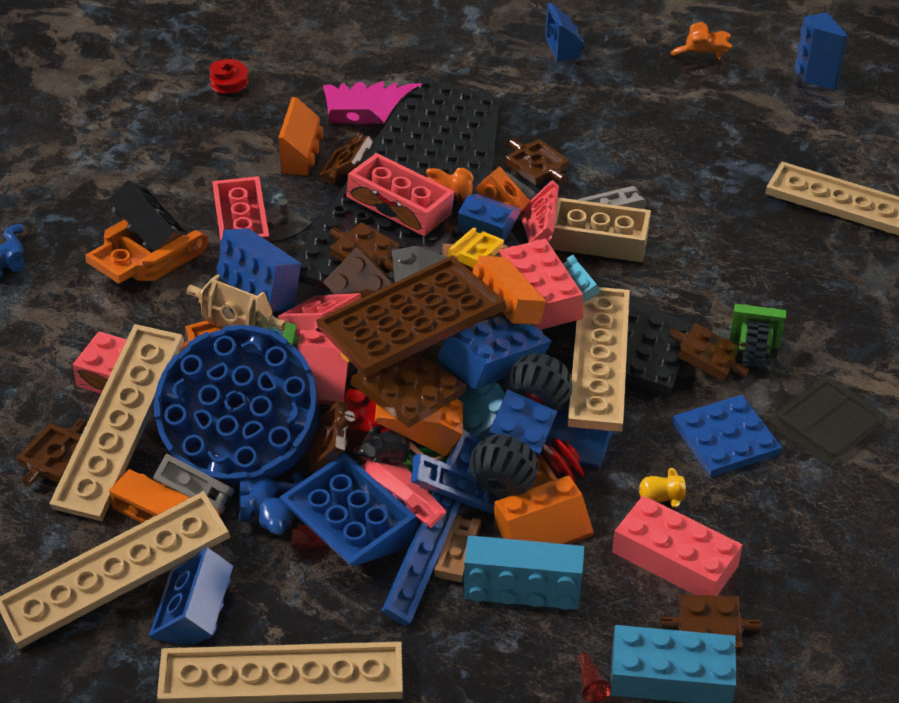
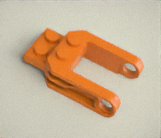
(124, 258)

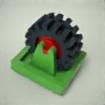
(756, 332)

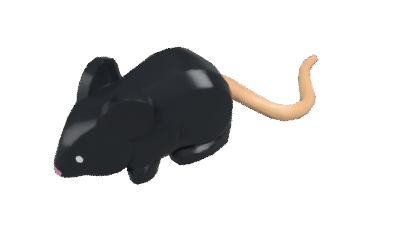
(388, 446)

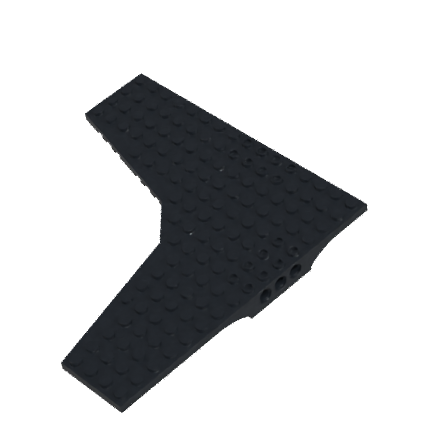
(457, 129)

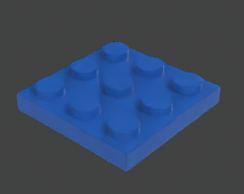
(726, 435)

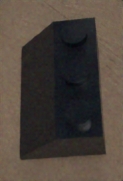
(145, 215)

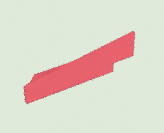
(397, 481)

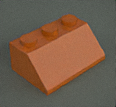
(299, 139)
(545, 514)

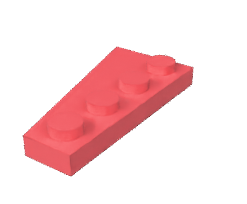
(540, 214)

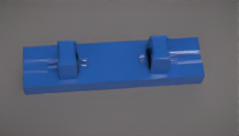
(450, 482)

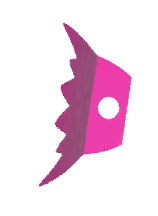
(363, 103)

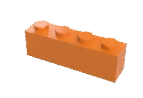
(522, 300)
(142, 497)

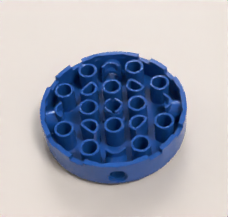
(232, 368)

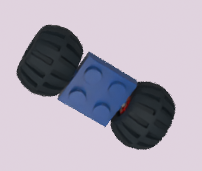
(508, 456)

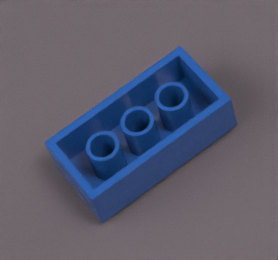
(258, 267)
(490, 349)

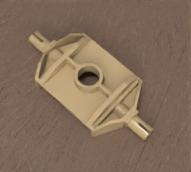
(248, 308)

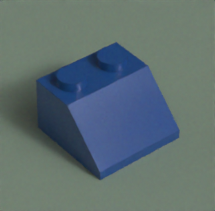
(562, 35)
(487, 216)

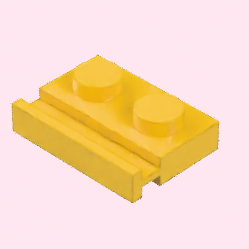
(475, 245)

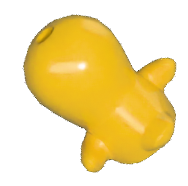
(664, 489)

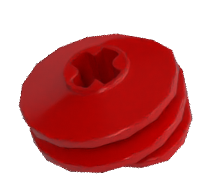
(228, 76)
(561, 458)

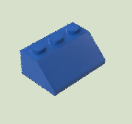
(820, 51)
(192, 599)

